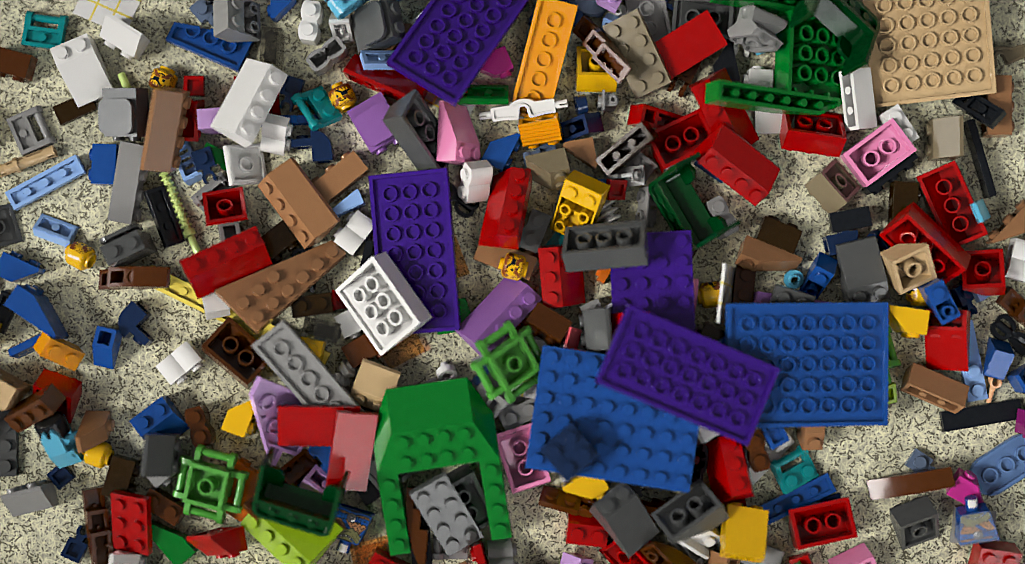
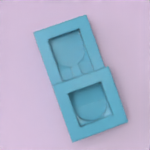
(980, 210)

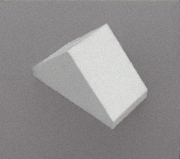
(342, 28)

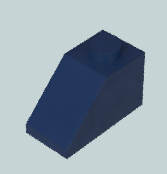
(581, 127)

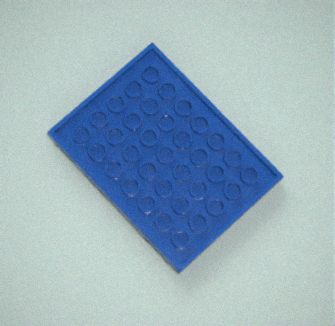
(827, 359)
(632, 438)

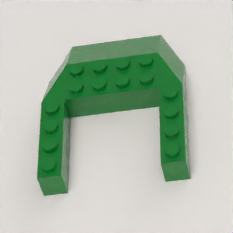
(804, 69)
(431, 429)

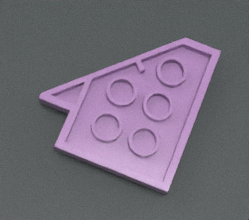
(265, 398)

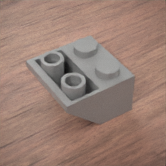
(236, 20)
(30, 498)

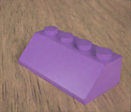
(507, 301)

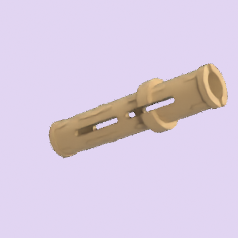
(34, 158)

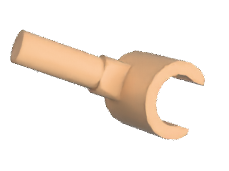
(993, 385)

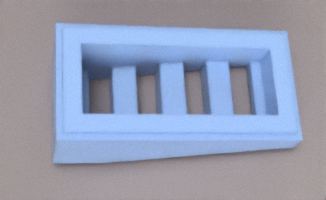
(189, 176)
(350, 203)

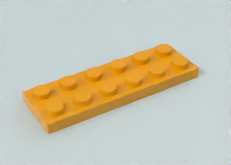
(545, 51)

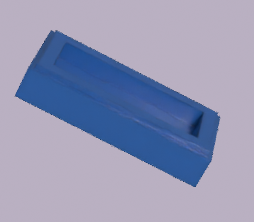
(23, 348)

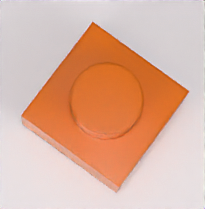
(602, 275)

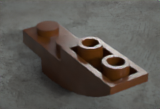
(134, 278)
(665, 554)

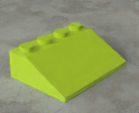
(290, 544)

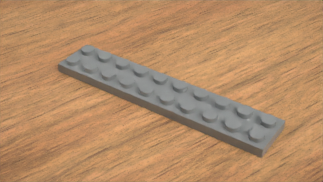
(305, 374)

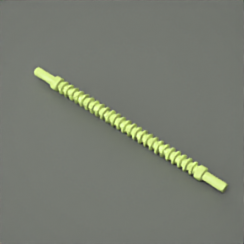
(188, 232)

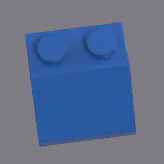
(160, 417)

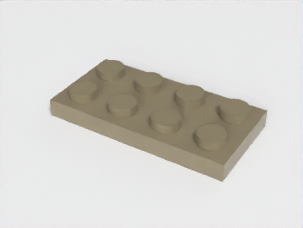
(638, 47)

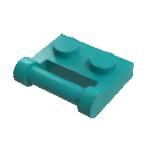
(43, 37)
(320, 104)
(795, 475)

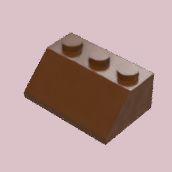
(233, 352)

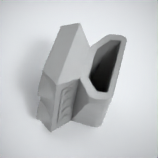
(757, 30)

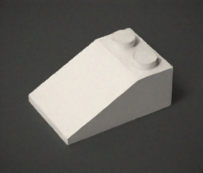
(82, 69)

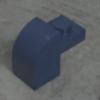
(321, 146)
(841, 237)
(130, 323)

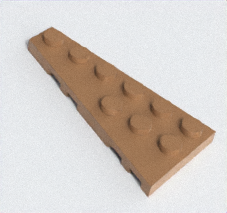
(272, 290)

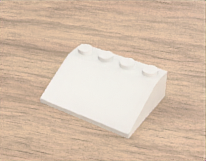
(383, 303)

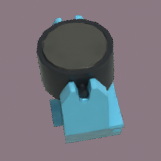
(58, 440)

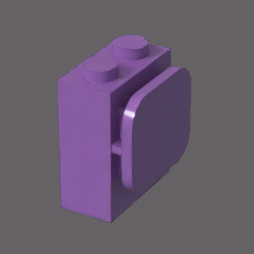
(368, 122)

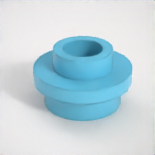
(788, 277)

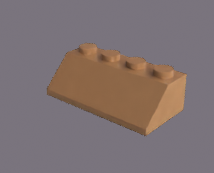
(165, 129)
(299, 203)

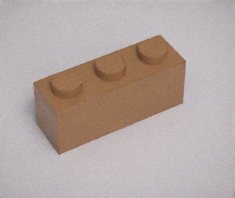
(1002, 99)
(341, 176)
(492, 255)
(934, 388)

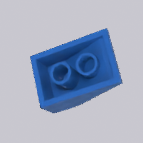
(37, 309)

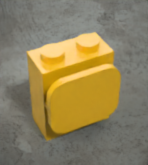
(744, 533)

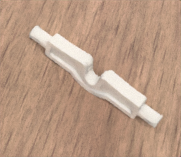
(534, 109)

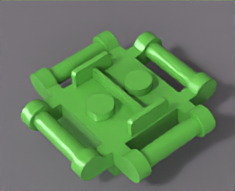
(508, 362)
(210, 484)

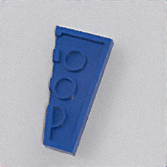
(204, 44)

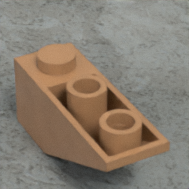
(1012, 225)

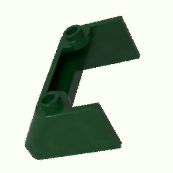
(849, 22)
(683, 207)
(294, 505)

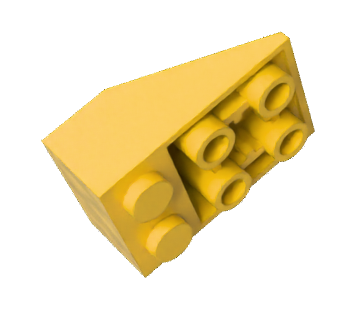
(579, 201)

